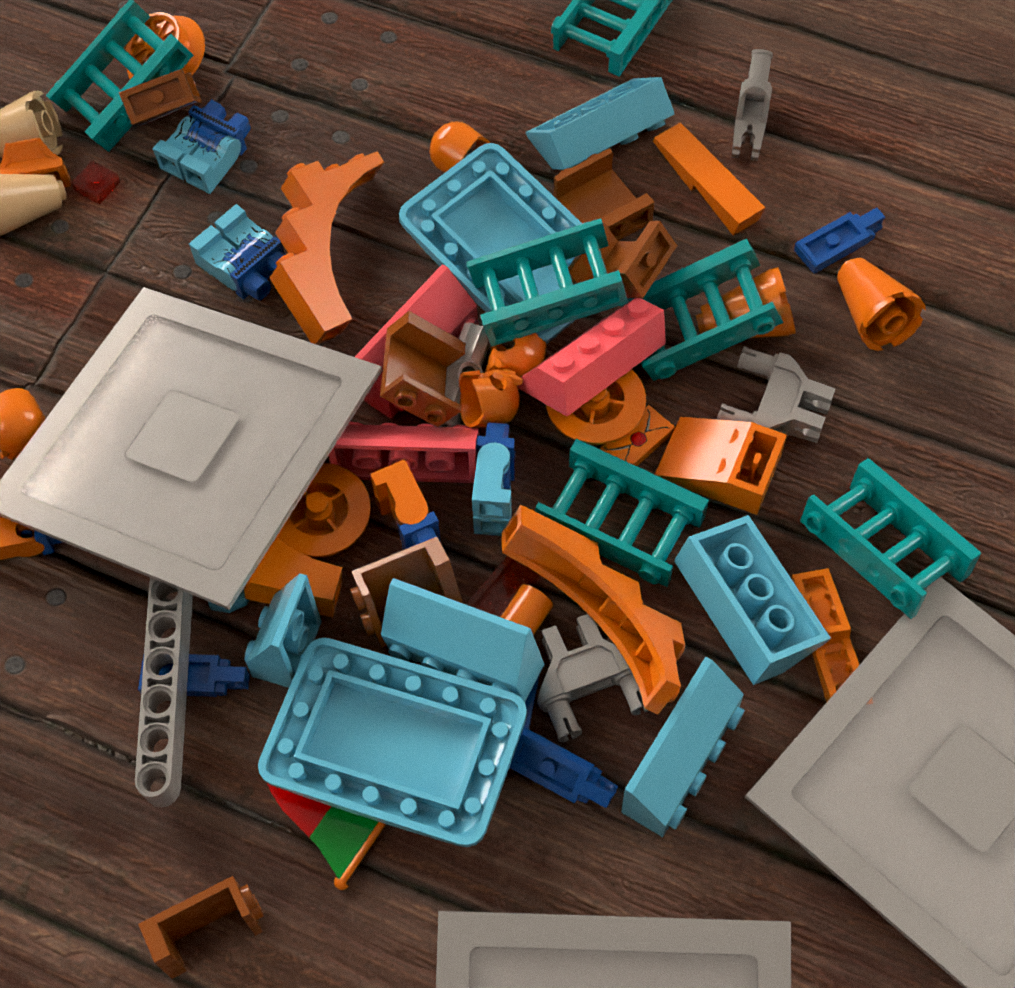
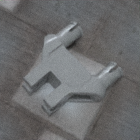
(753, 104)
(783, 396)
(581, 673)

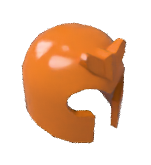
(452, 143)
(521, 358)
(488, 397)
(18, 421)

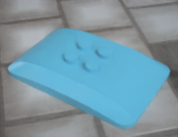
(482, 209)
(394, 741)

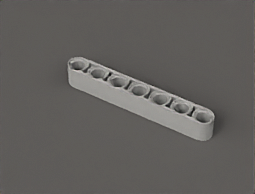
(163, 688)

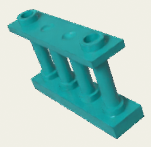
(632, 35)
(114, 121)
(706, 277)
(556, 307)
(646, 487)
(907, 514)

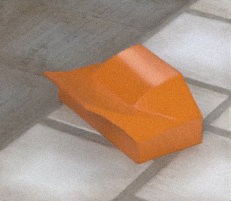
(33, 157)

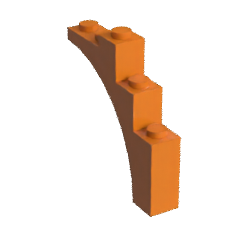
(305, 273)
(285, 563)
(573, 564)

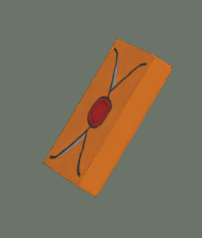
(643, 440)

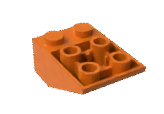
(723, 460)

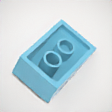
(284, 633)

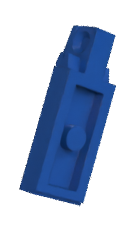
(838, 239)
(209, 676)
(560, 770)

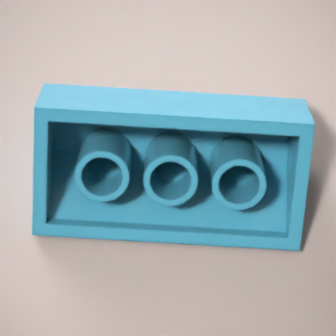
(602, 122)
(750, 598)
(459, 639)
(682, 750)

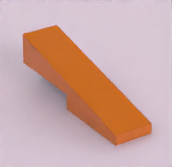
(704, 172)
(837, 657)

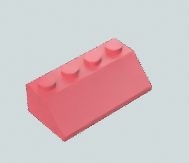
(438, 301)
(597, 357)
(430, 451)

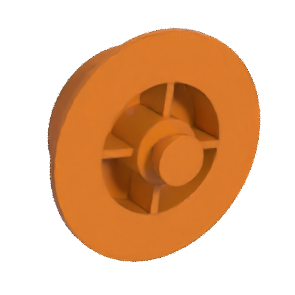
(180, 27)
(607, 415)
(328, 514)

